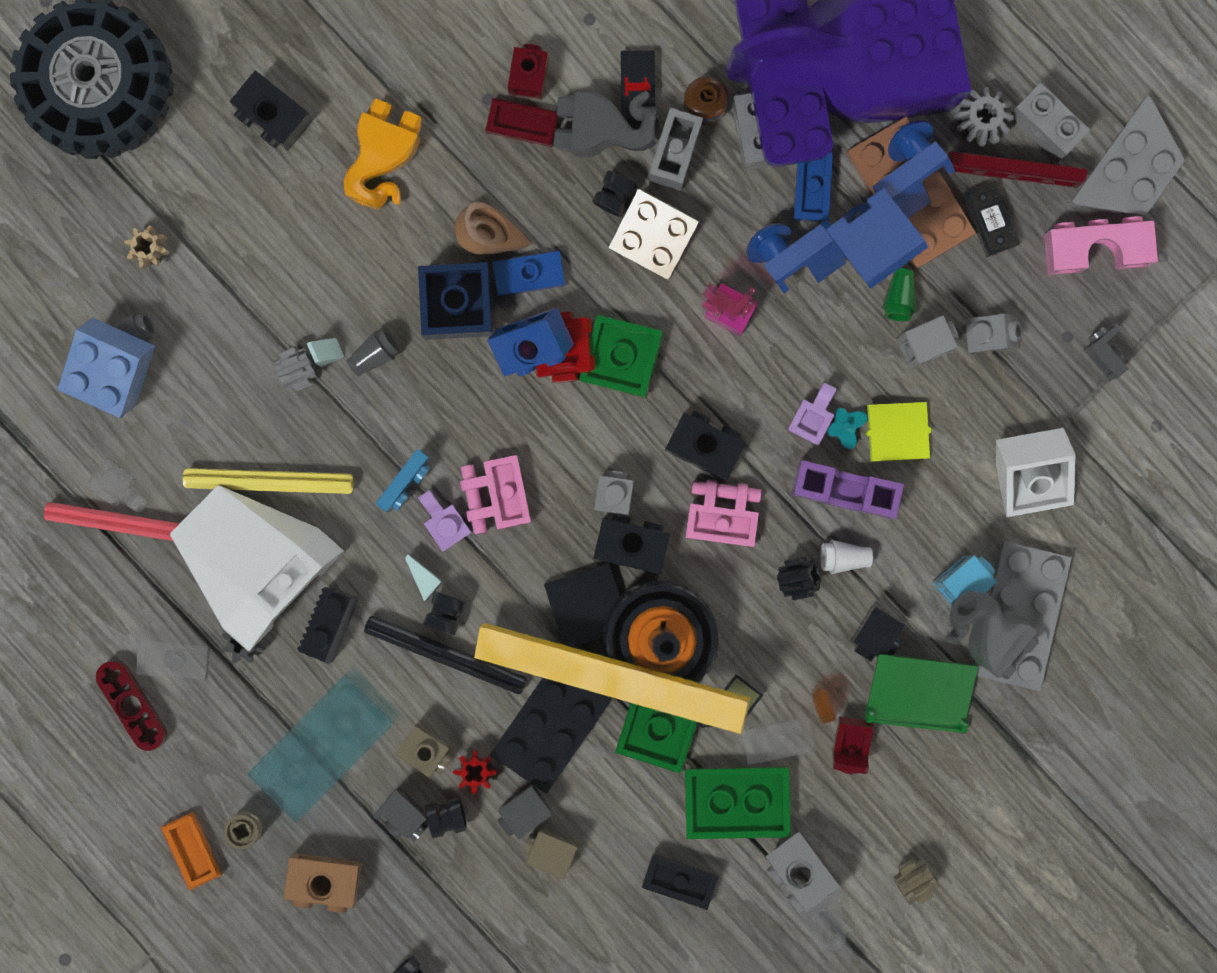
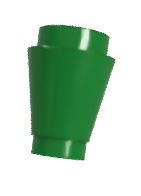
(900, 297)

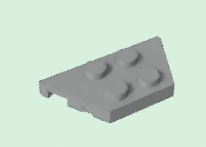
(1133, 167)

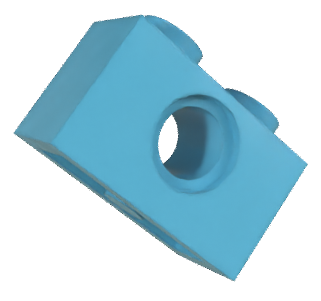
(965, 576)

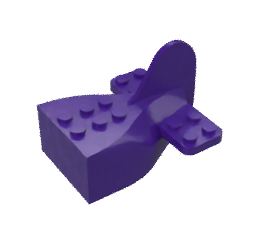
(844, 60)

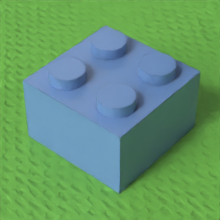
(106, 367)

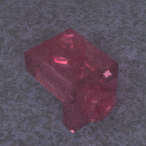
(721, 304)

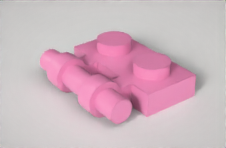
(505, 490)
(723, 524)

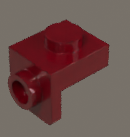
(852, 745)

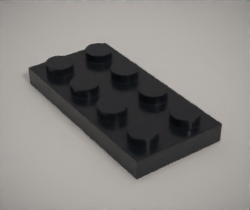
(549, 730)

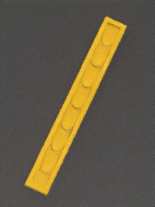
(612, 678)

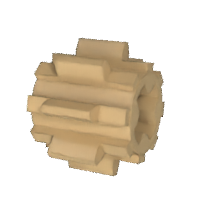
(137, 247)

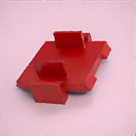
(577, 358)

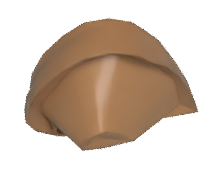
(487, 231)

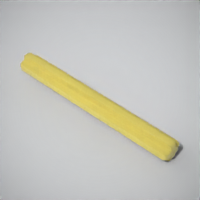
(268, 480)

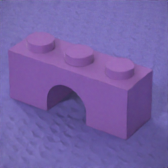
(847, 490)

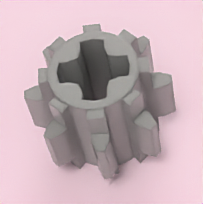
(295, 369)

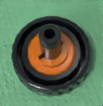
(662, 630)

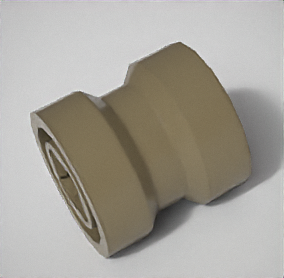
(249, 827)

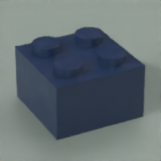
(455, 301)

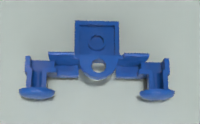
(872, 235)

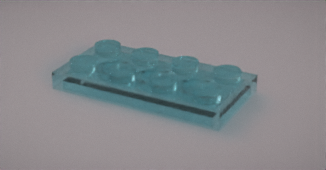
(320, 748)

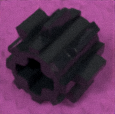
(799, 578)

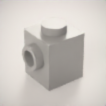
(614, 493)

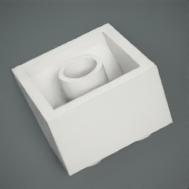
(1036, 472)

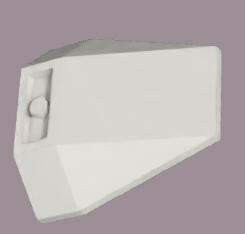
(250, 560)

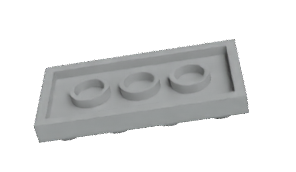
(1033, 588)

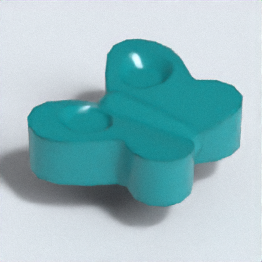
(845, 427)

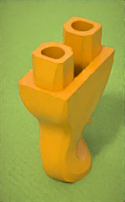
(381, 151)

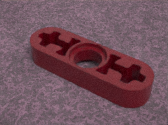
(116, 703)

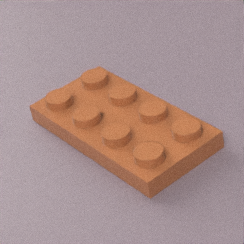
(939, 222)

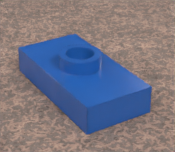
(813, 190)
(528, 273)

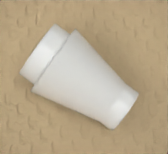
(842, 557)

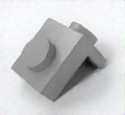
(993, 333)

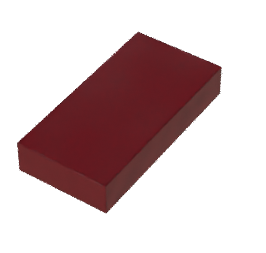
(522, 122)

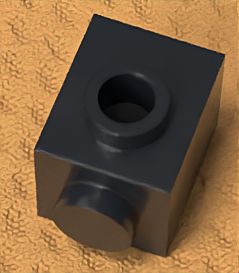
(877, 634)

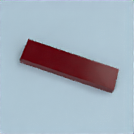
(1017, 170)

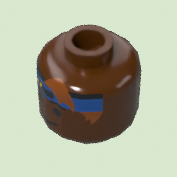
(711, 90)

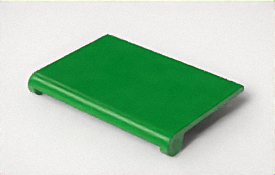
(921, 693)

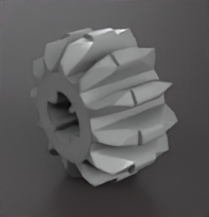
(994, 109)

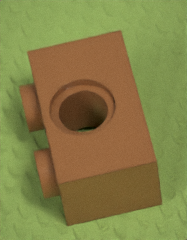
(342, 874)

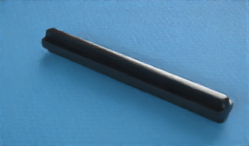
(445, 654)

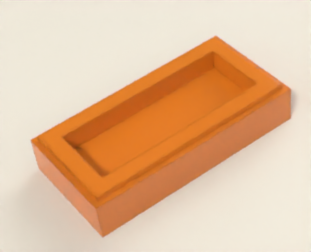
(191, 850)

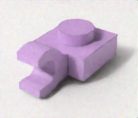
(813, 419)
(446, 524)

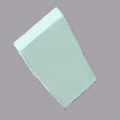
(325, 351)
(425, 580)

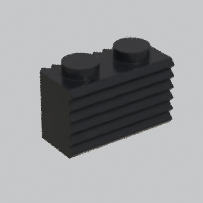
(328, 624)

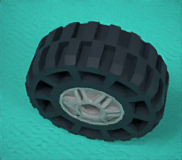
(91, 78)

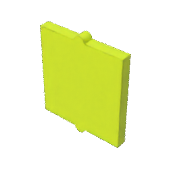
(898, 431)

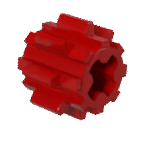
(476, 781)

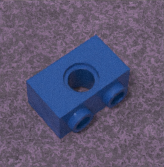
(544, 330)

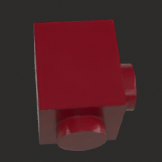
(528, 71)

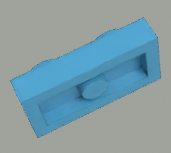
(396, 495)

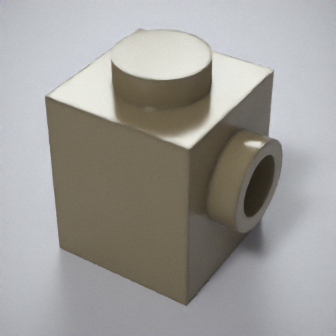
(424, 751)

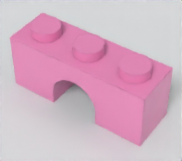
(1130, 242)

